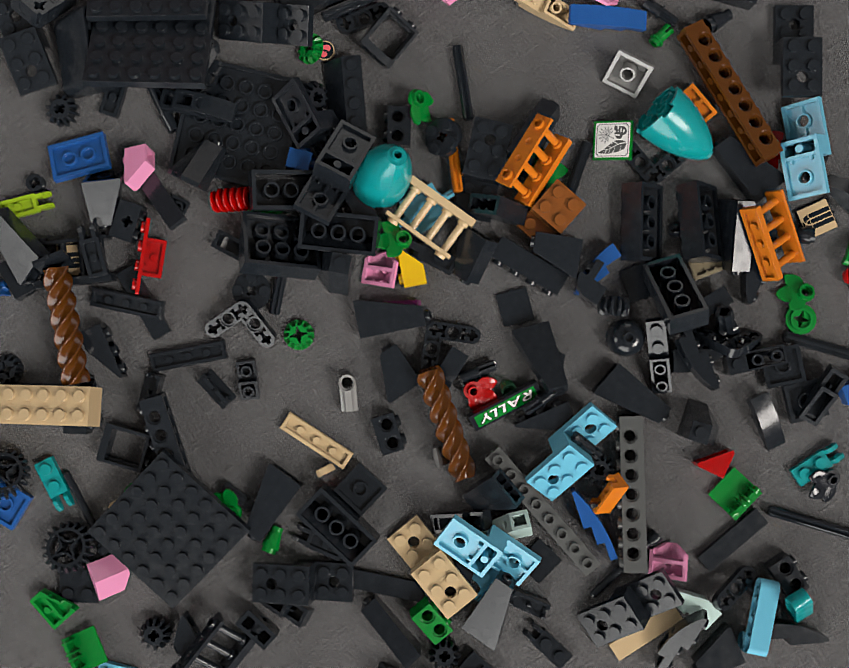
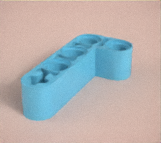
(761, 618)

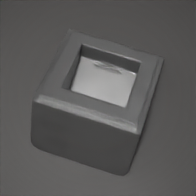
(439, 459)

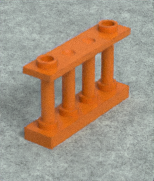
(544, 167)
(760, 238)

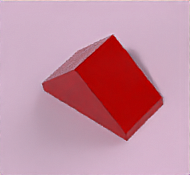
(717, 462)

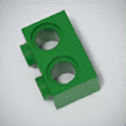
(429, 621)

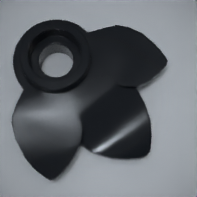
(824, 484)

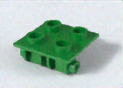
(734, 493)
(84, 649)

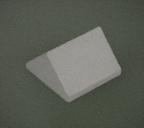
(627, 73)

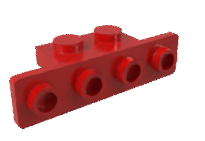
(151, 257)

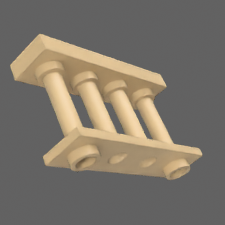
(432, 199)

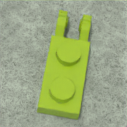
(28, 204)

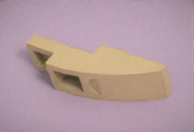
(550, 10)

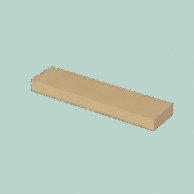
(316, 440)
(656, 625)

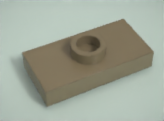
(701, 270)

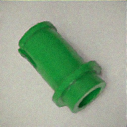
(656, 40)

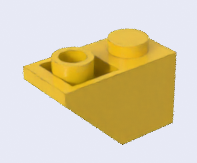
(412, 271)

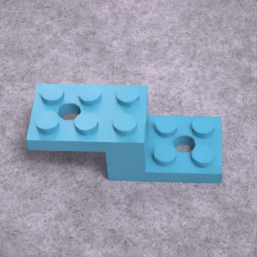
(805, 149)
(569, 459)
(486, 550)

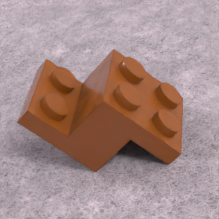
(553, 211)

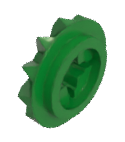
(311, 56)
(304, 327)
(804, 327)

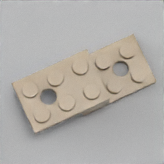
(432, 567)

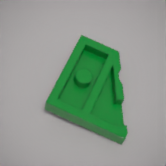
(53, 607)

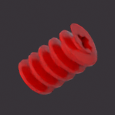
(230, 199)

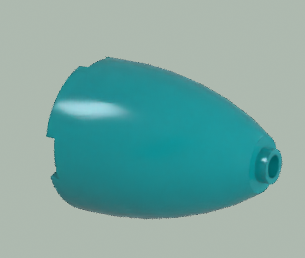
(676, 126)
(383, 176)

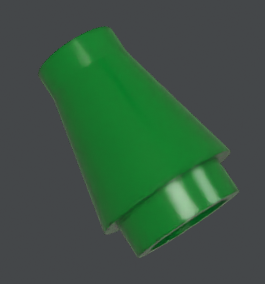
(272, 541)

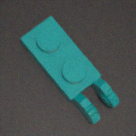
(815, 462)
(54, 482)

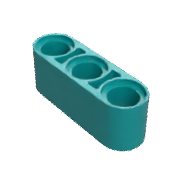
(799, 605)

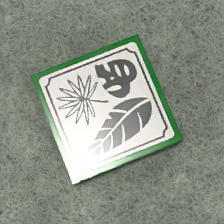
(613, 140)

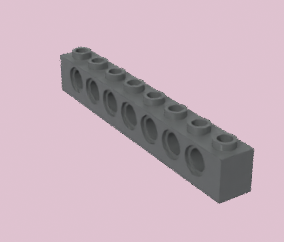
(544, 512)
(635, 563)

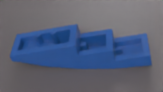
(607, 17)
(592, 520)

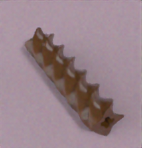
(65, 322)
(449, 429)

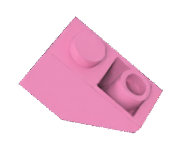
(138, 165)

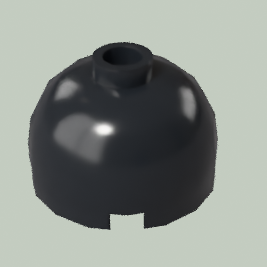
(625, 337)

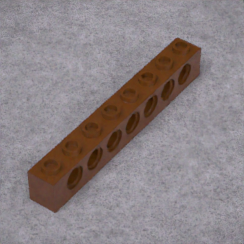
(729, 93)

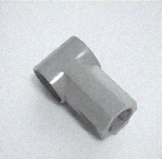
(348, 394)

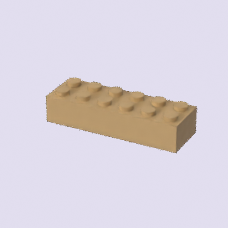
(50, 405)

